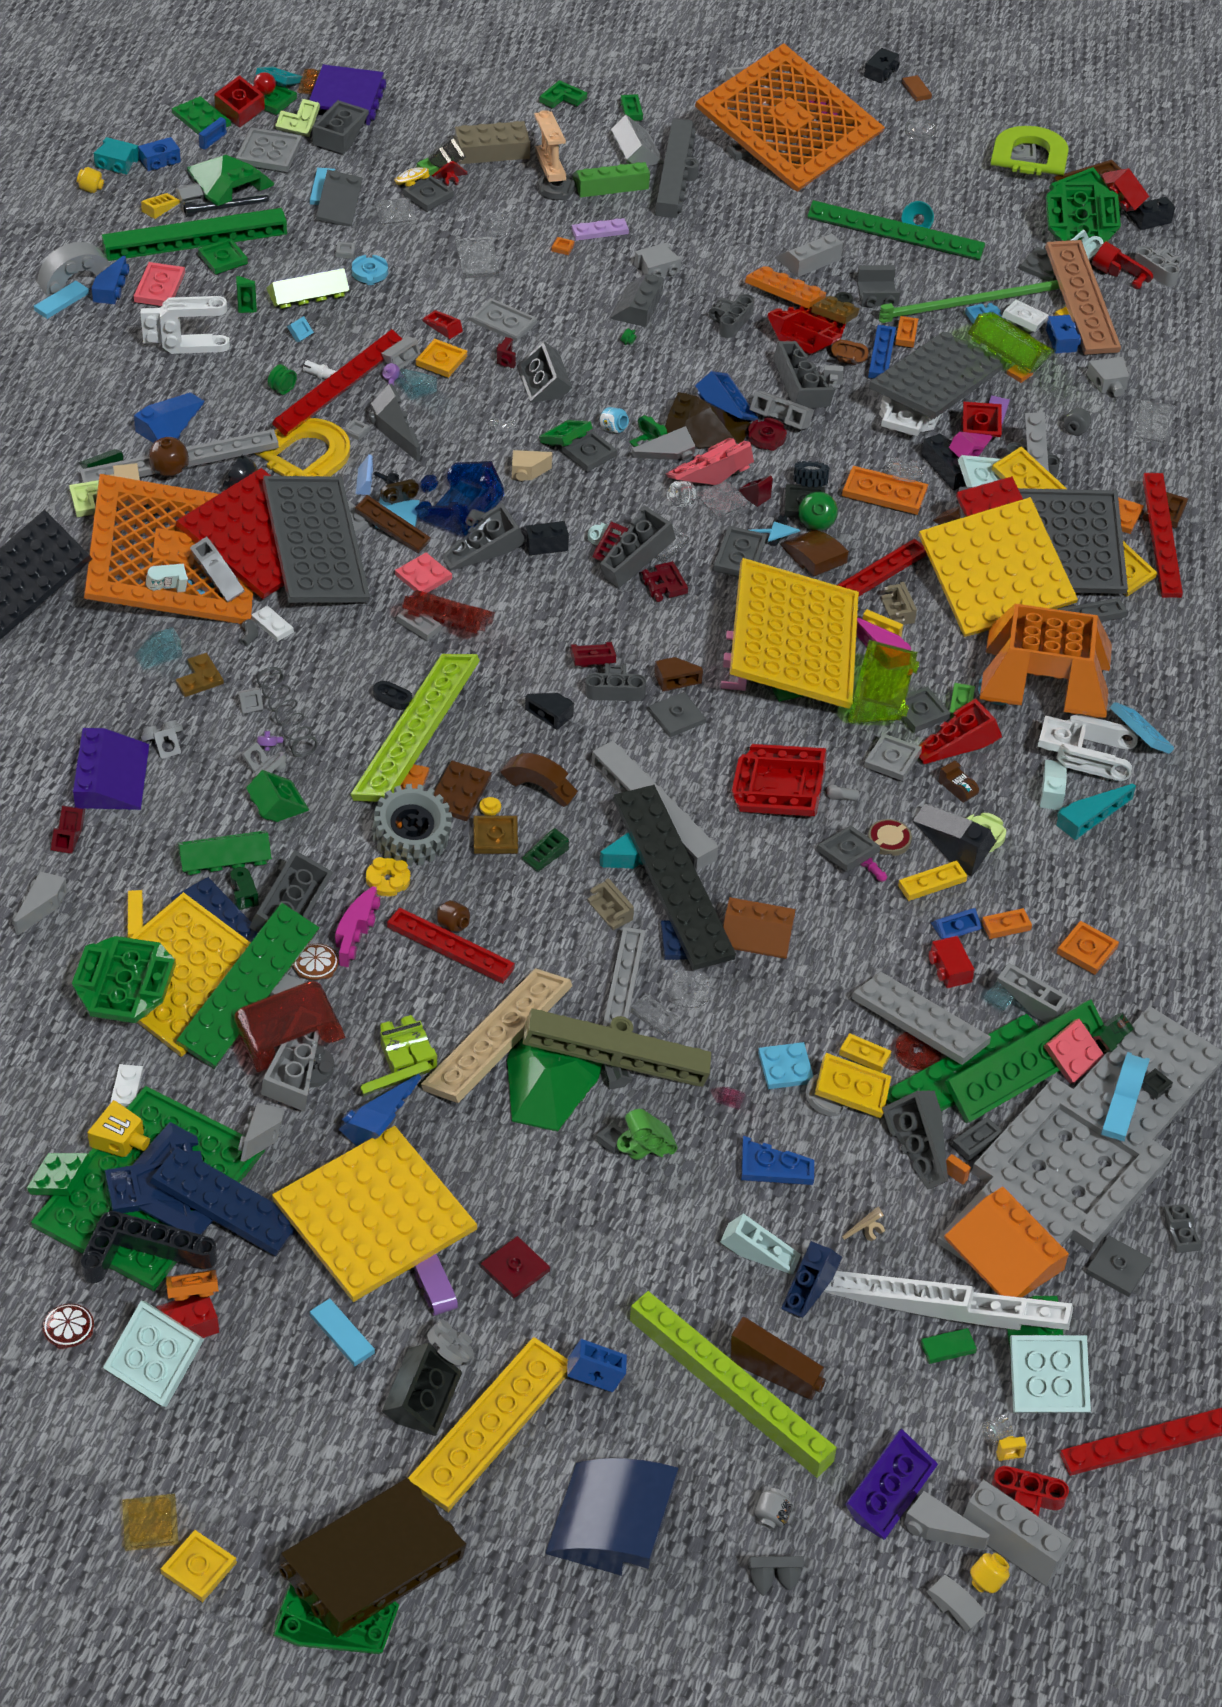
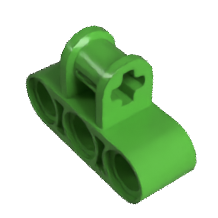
(647, 1136)

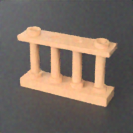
(549, 149)

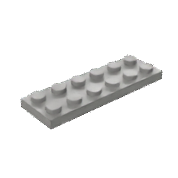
(921, 1018)

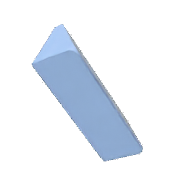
(364, 476)

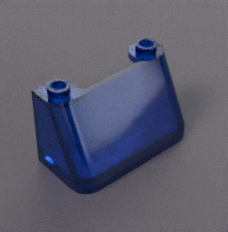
(472, 487)

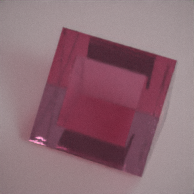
(730, 1097)

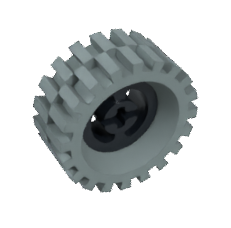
(416, 811)

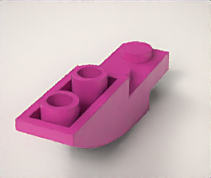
(354, 923)

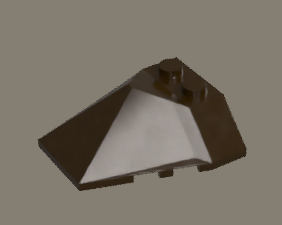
(704, 421)

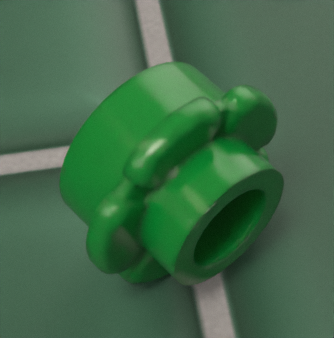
(628, 337)

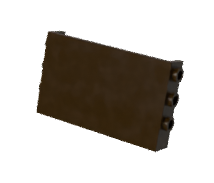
(371, 1557)

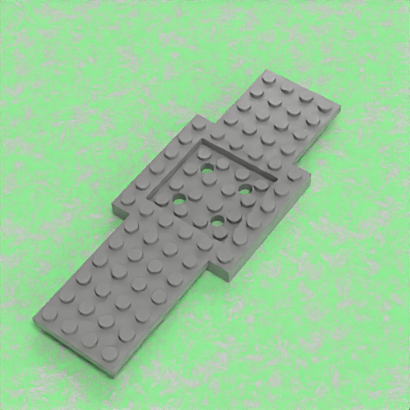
(1081, 1116)

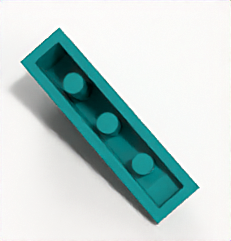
(1088, 812)

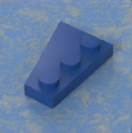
(771, 1165)

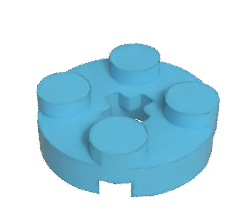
(369, 269)

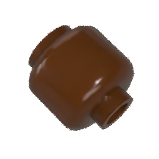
(453, 916)

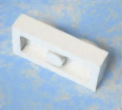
(272, 623)
(127, 1084)

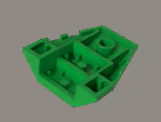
(224, 173)
(547, 1085)

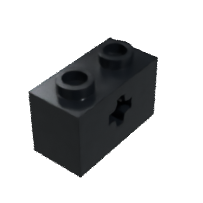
(881, 65)

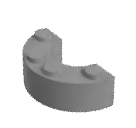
(67, 261)

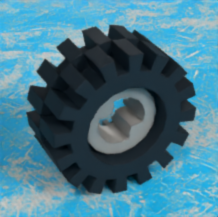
(811, 473)

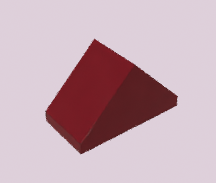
(758, 490)

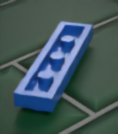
(882, 350)

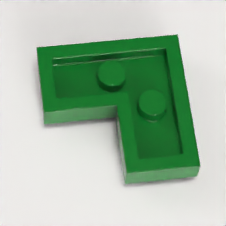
(562, 91)

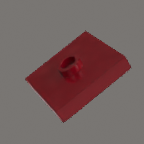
(515, 1267)

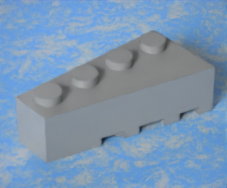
(291, 1071)

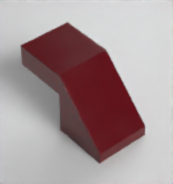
(69, 830)

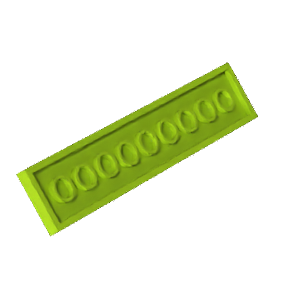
(415, 726)

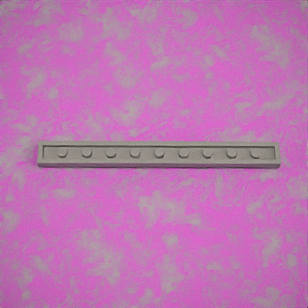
(197, 454)

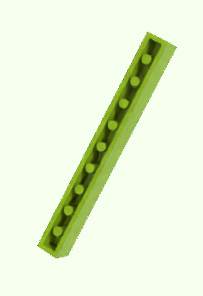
(733, 1384)

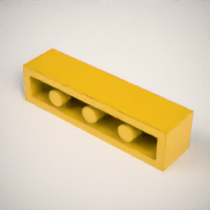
(135, 911)

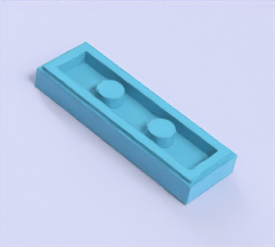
(318, 185)
(61, 299)
(342, 1332)

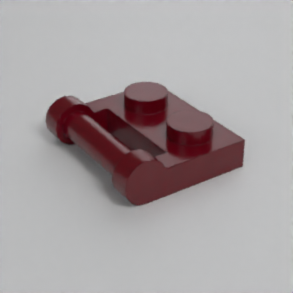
(593, 654)

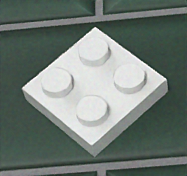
(1025, 316)

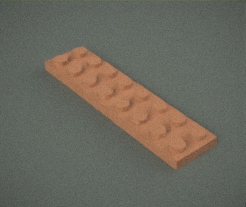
(1083, 297)

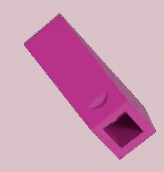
(969, 443)

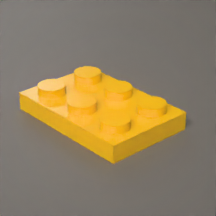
(853, 1085)

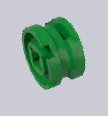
(282, 379)

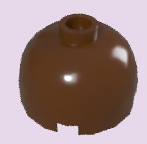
(168, 456)

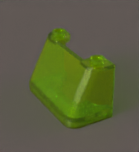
(883, 684)

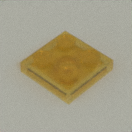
(150, 1522)

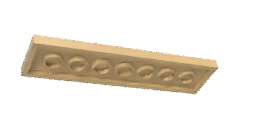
(494, 1036)

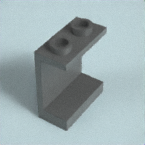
(877, 285)

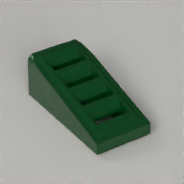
(554, 839)

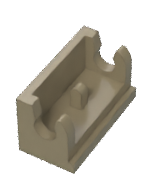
(899, 604)
(611, 904)

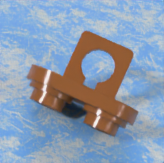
(850, 351)

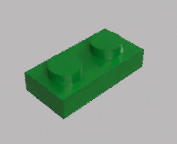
(632, 107)

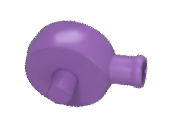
(391, 372)
(267, 740)

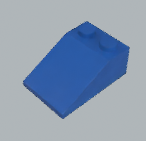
(722, 392)

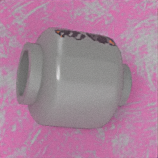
(773, 1508)

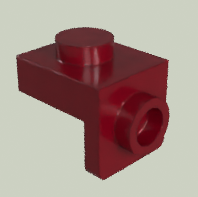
(505, 355)

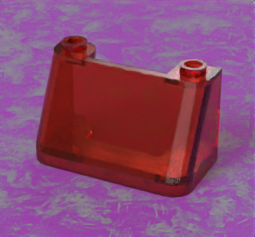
(285, 1019)

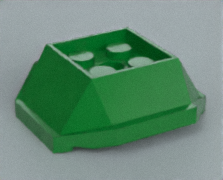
(1085, 199)
(123, 978)

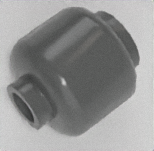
(1077, 419)

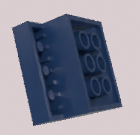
(613, 1513)

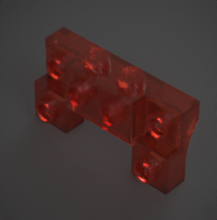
(444, 609)

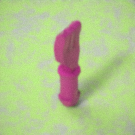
(872, 867)

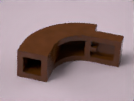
(541, 771)

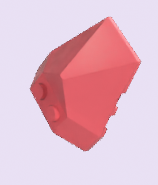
(716, 464)

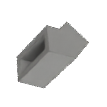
(189, 193)

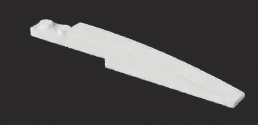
(951, 1301)

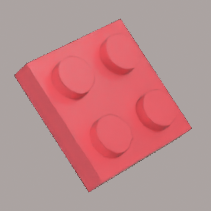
(423, 573)
(1074, 1051)

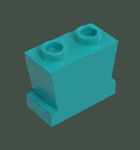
(116, 155)

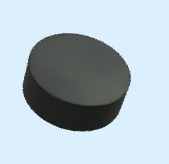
(844, 297)

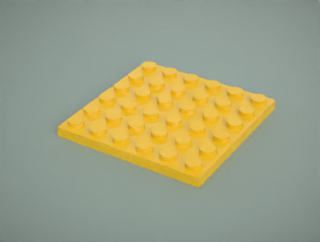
(995, 562)
(203, 957)
(374, 1213)

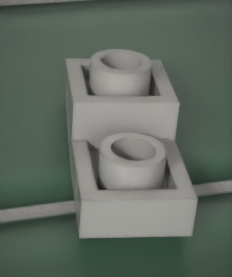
(952, 1597)

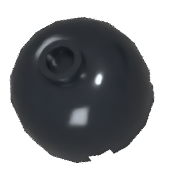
(241, 469)

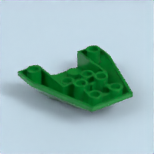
(301, 1628)

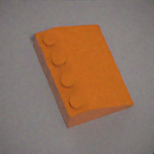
(1007, 1245)

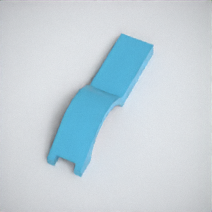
(1125, 1097)

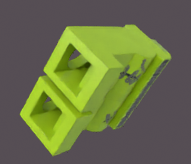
(406, 1044)

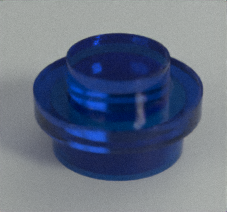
(429, 483)

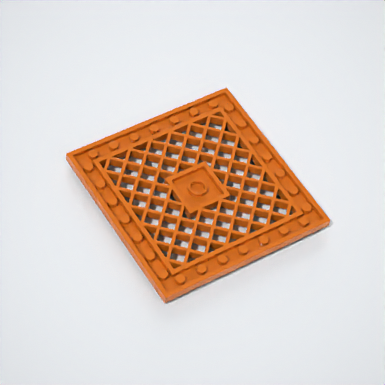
(789, 117)
(169, 548)

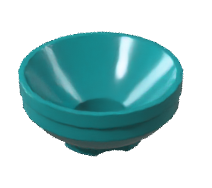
(918, 208)

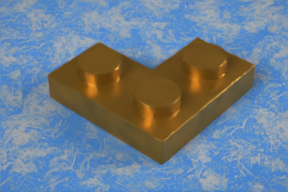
(203, 677)

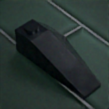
(956, 836)

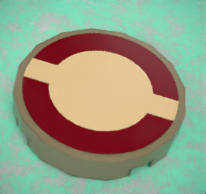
(891, 836)

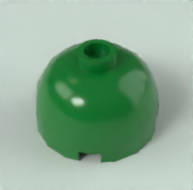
(818, 511)

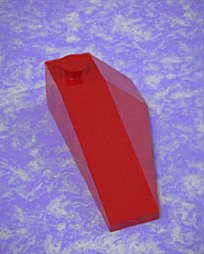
(967, 731)

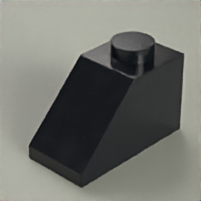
(550, 708)

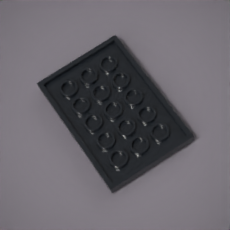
(35, 567)

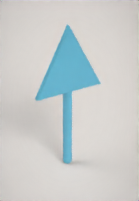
(778, 531)

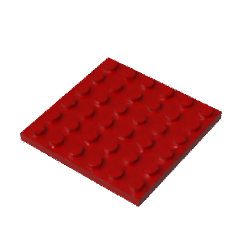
(241, 532)

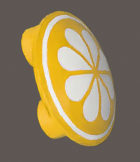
(410, 175)

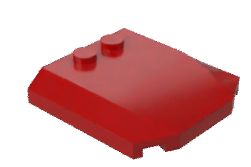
(780, 780)

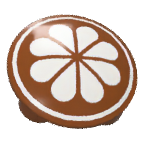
(316, 962)

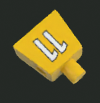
(118, 1131)

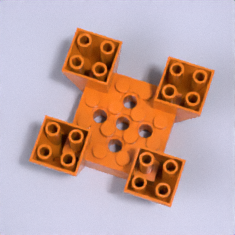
(1048, 645)

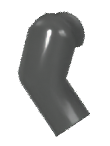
(474, 517)

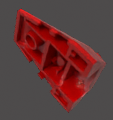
(806, 328)

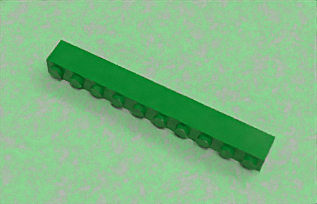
(194, 234)

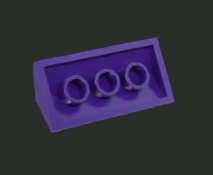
(891, 1485)

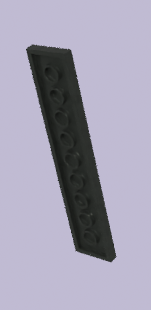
(674, 877)

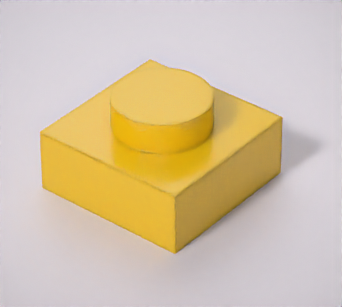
(1011, 1448)

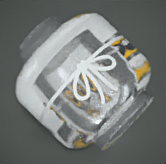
(681, 493)

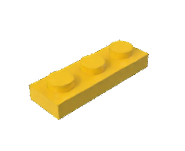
(932, 880)

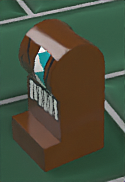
(958, 782)

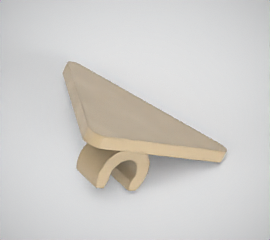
(868, 1224)

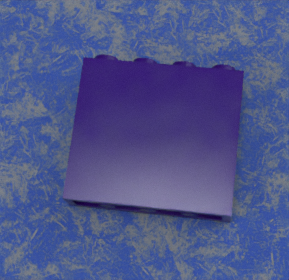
(350, 86)

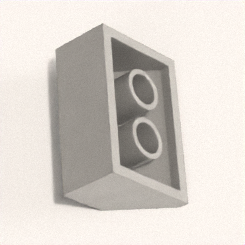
(635, 142)
(812, 255)

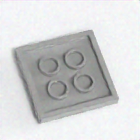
(269, 149)

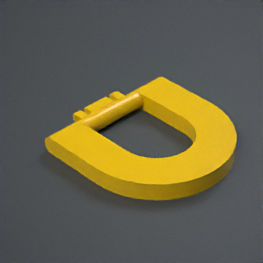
(326, 465)

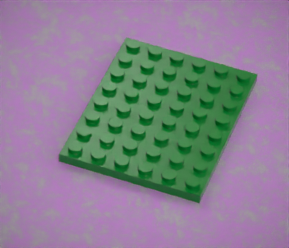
(75, 1216)

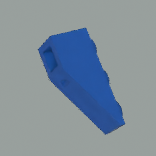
(109, 282)

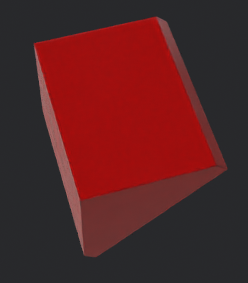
(982, 418)

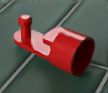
(1111, 260)

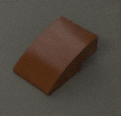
(816, 551)

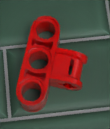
(1031, 1499)

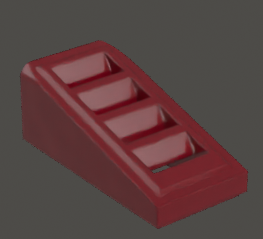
(598, 554)

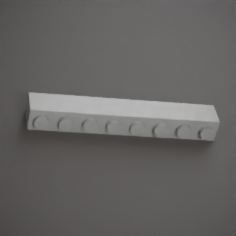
(626, 775)

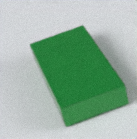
(948, 1346)

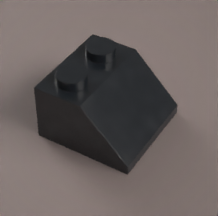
(1153, 213)
(546, 538)

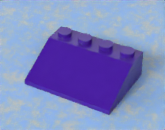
(110, 771)

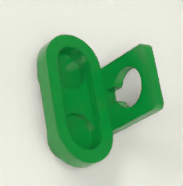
(650, 430)

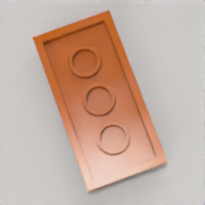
(785, 287)
(884, 490)

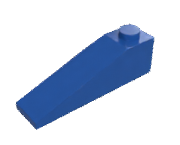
(167, 417)
(376, 1115)

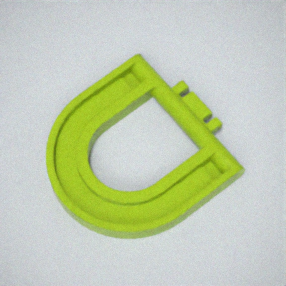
(1014, 136)

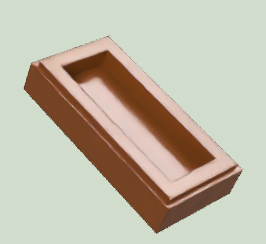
(916, 88)

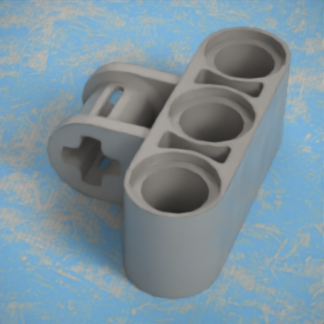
(1161, 264)

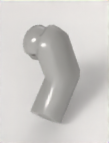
(839, 793)

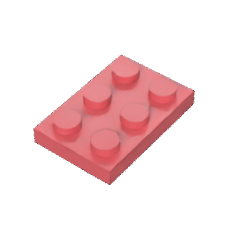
(159, 283)

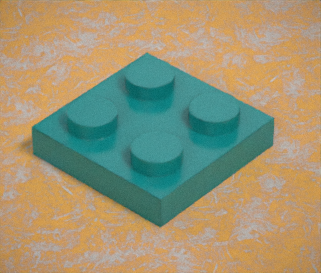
(281, 76)

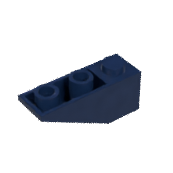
(811, 1279)

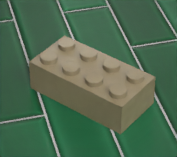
(493, 142)

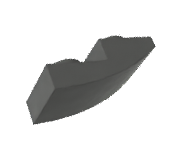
(1181, 1228)

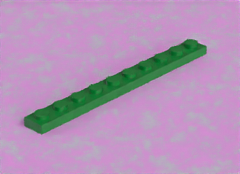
(896, 230)

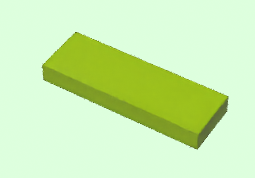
(394, 1078)

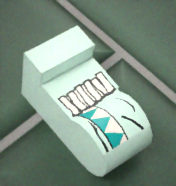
(167, 577)

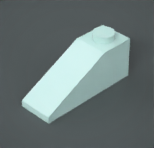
(1053, 785)
(759, 1245)

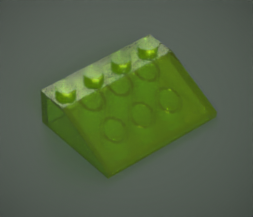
(1009, 342)

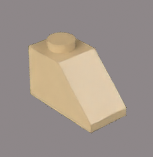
(530, 464)

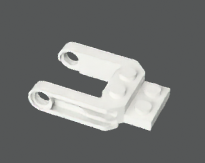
(164, 325)
(904, 419)
(1068, 736)

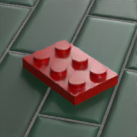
(988, 496)

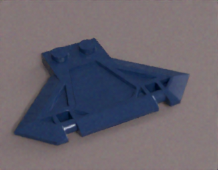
(131, 1186)

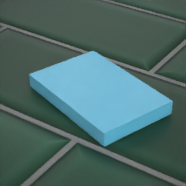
(1142, 727)

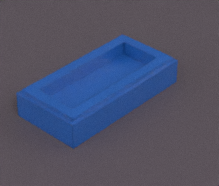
(212, 133)

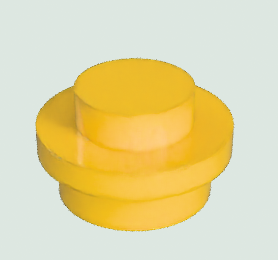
(490, 806)

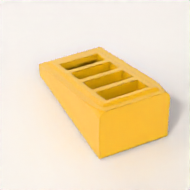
(156, 207)

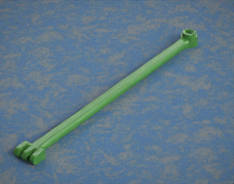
(888, 311)

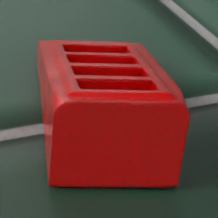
(445, 325)

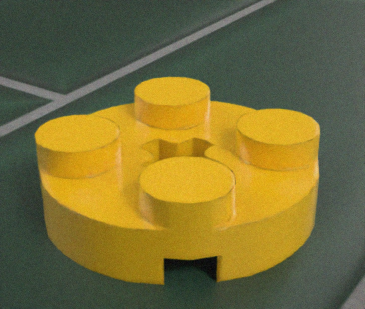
(383, 866)

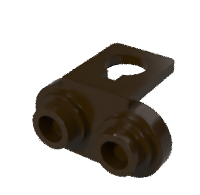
(399, 491)

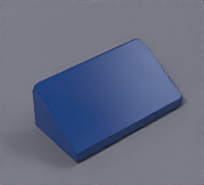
(957, 924)

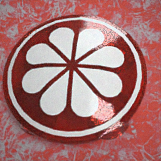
(68, 1325)

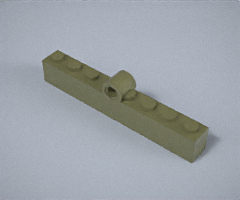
(617, 1046)

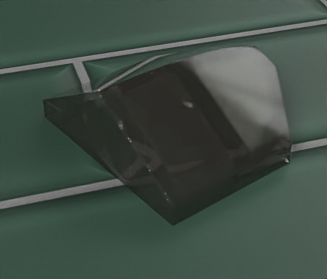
(446, 152)

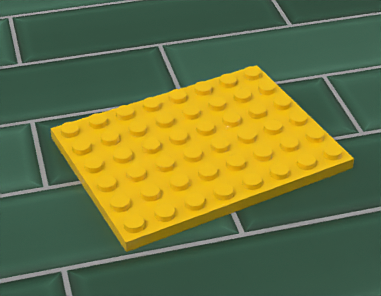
(795, 633)

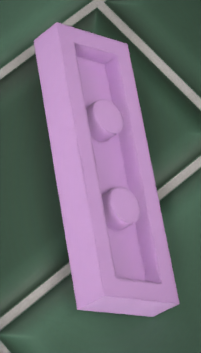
(600, 229)

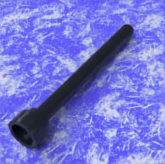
(192, 208)

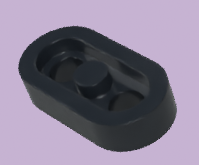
(395, 695)

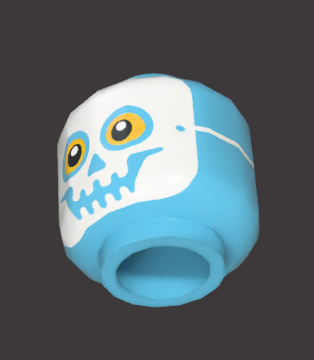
(614, 420)

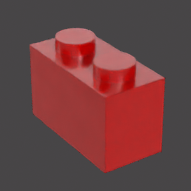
(951, 962)

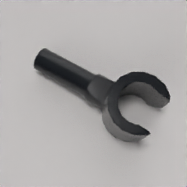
(391, 478)

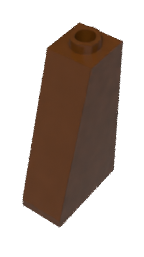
(775, 1360)

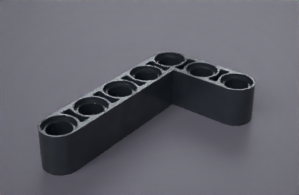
(145, 1241)

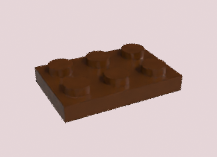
(462, 788)

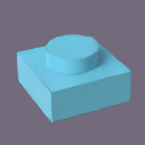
(300, 329)

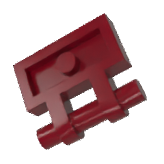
(670, 580)

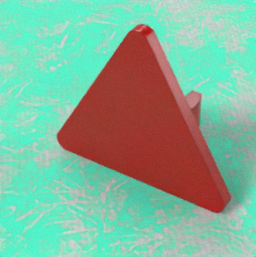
(450, 172)

